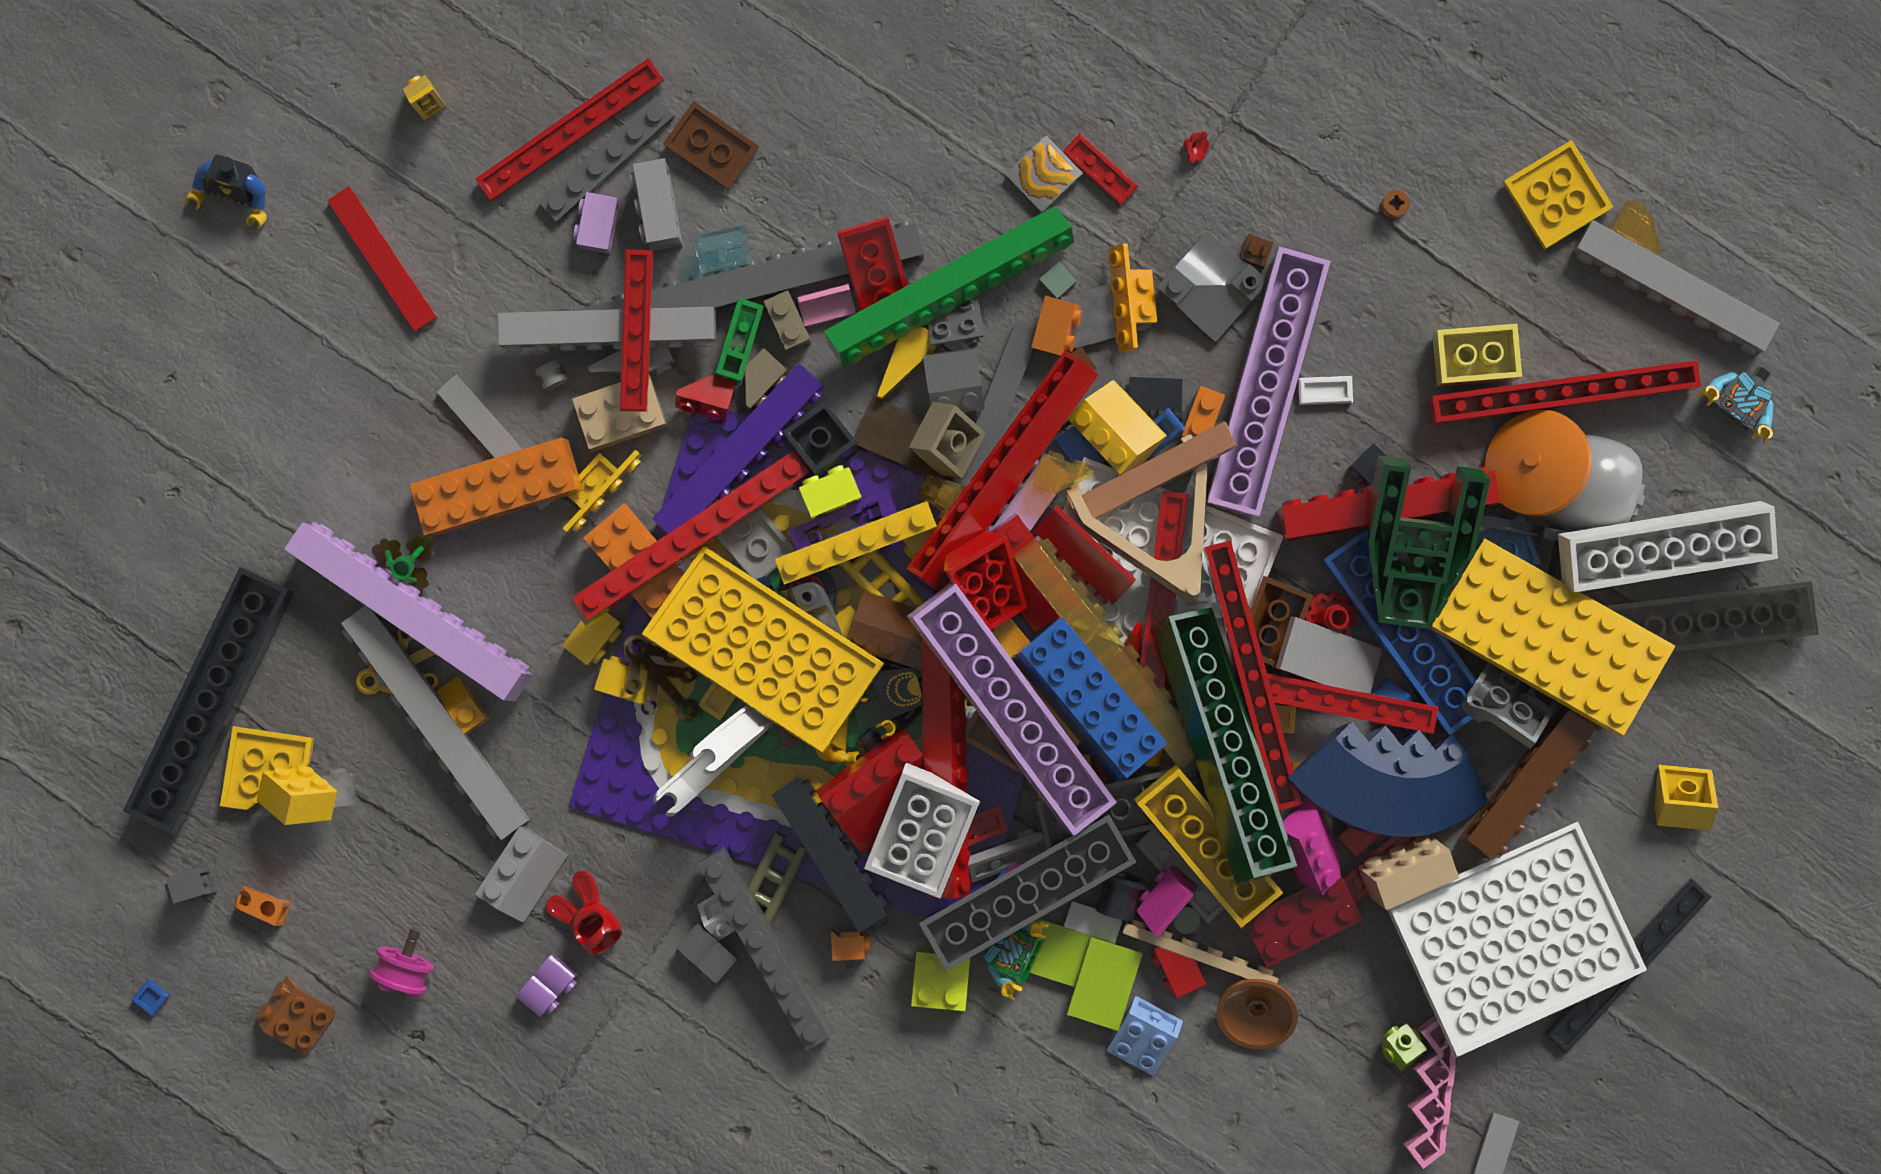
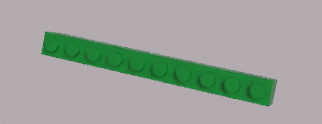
(949, 286)

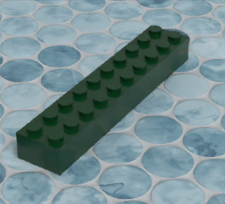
(1224, 745)

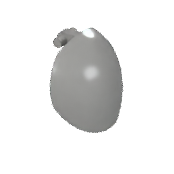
(1611, 491)

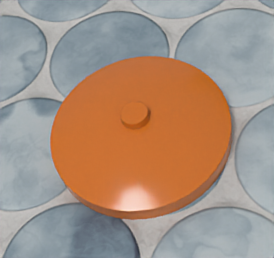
(1539, 462)

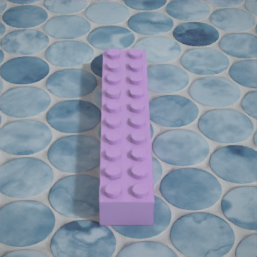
(1268, 382)
(408, 611)
(1011, 709)

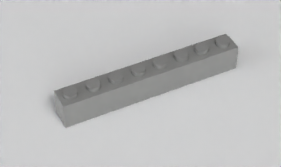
(1675, 288)
(602, 329)

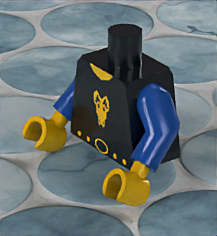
(232, 182)

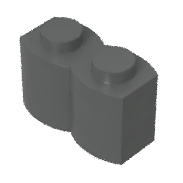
(707, 954)

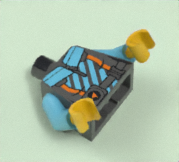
(1743, 401)

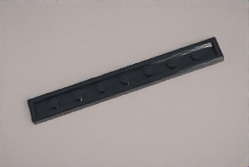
(1649, 943)

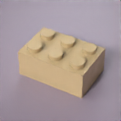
(607, 425)
(1408, 871)

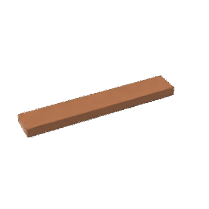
(1159, 470)

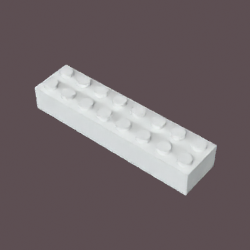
(1668, 546)

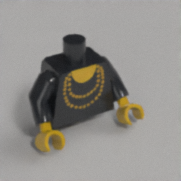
(898, 695)

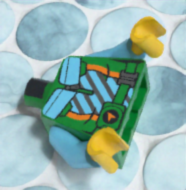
(1014, 957)

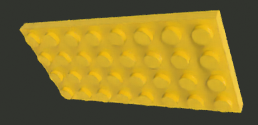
(1553, 638)
(763, 649)

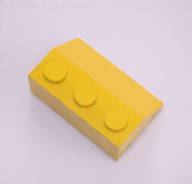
(1117, 427)

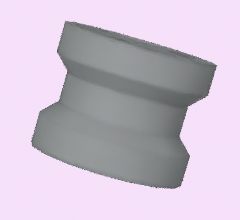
(551, 375)

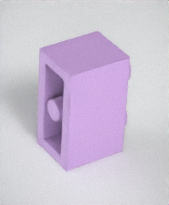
(597, 222)

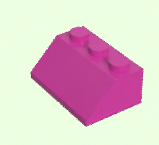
(1313, 847)

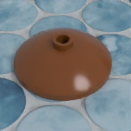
(1253, 1024)

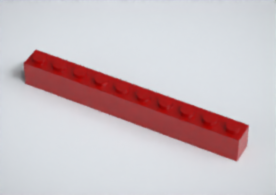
(1564, 392)
(1005, 466)
(689, 538)
(1251, 670)
(946, 748)

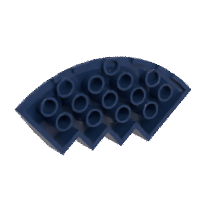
(1390, 783)

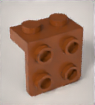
(294, 1016)

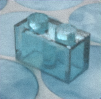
(722, 249)

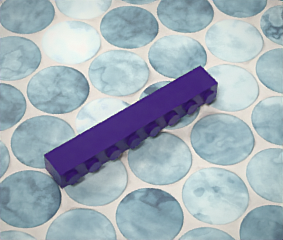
(742, 448)

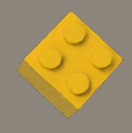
(296, 795)

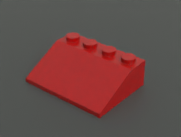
(865, 788)

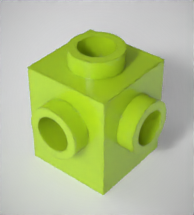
(1403, 1046)

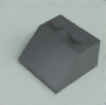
(954, 379)

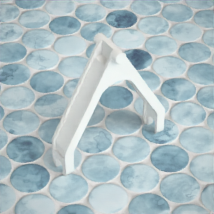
(714, 756)

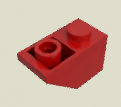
(707, 397)
(1180, 971)

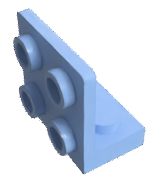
(1145, 1036)

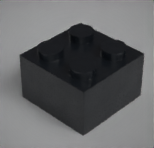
(820, 440)

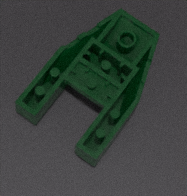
(1417, 559)

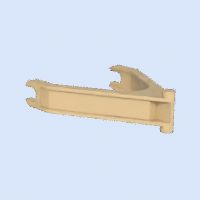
(1179, 575)

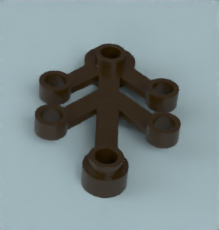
(657, 675)

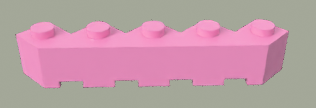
(1434, 1104)

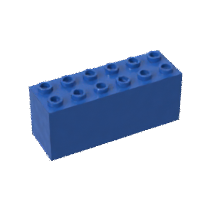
(1088, 700)

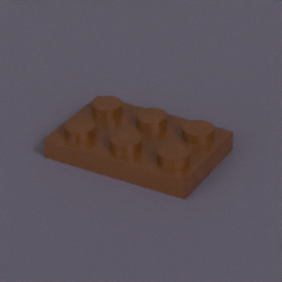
(711, 145)

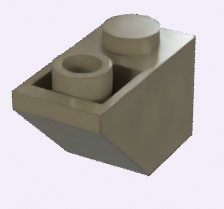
(761, 377)

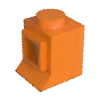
(849, 945)

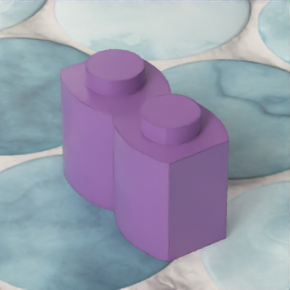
(547, 985)

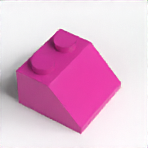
(1166, 899)

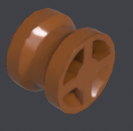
(1391, 208)

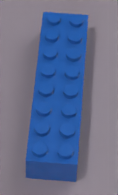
(1419, 654)

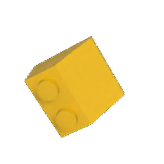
(1685, 797)

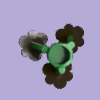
(403, 566)

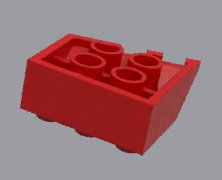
(987, 577)

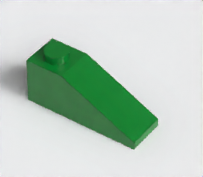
(738, 341)

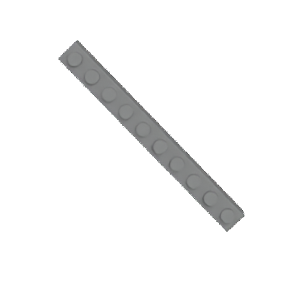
(429, 714)

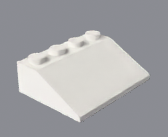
(922, 831)

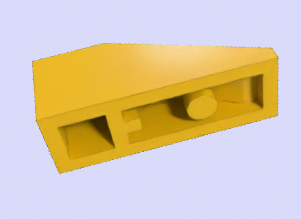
(423, 96)
(906, 359)

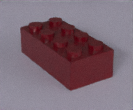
(1301, 921)

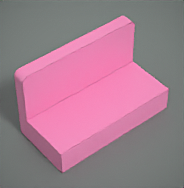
(826, 305)

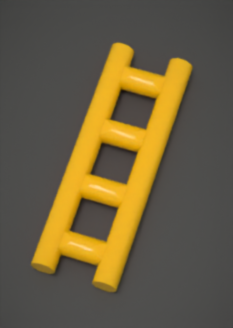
(888, 572)

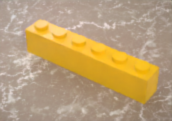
(855, 542)

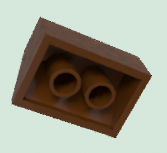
(1271, 615)
(886, 631)

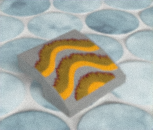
(1044, 173)

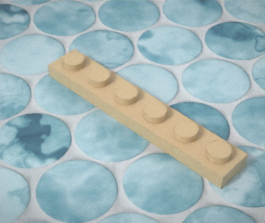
(1188, 948)

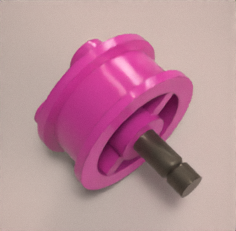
(402, 968)

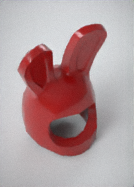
(593, 924)

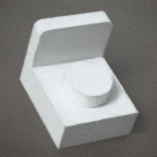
(715, 918)

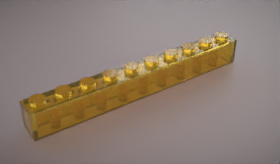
(1104, 642)

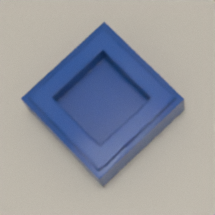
(150, 997)

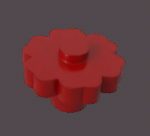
(1331, 612)

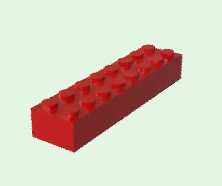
(1352, 511)

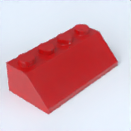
(1085, 557)
(1038, 610)

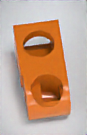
(262, 906)

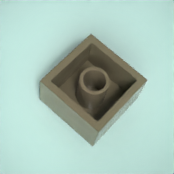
(947, 440)

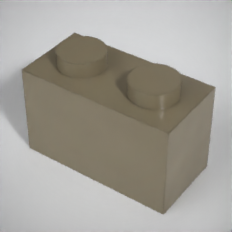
(787, 322)

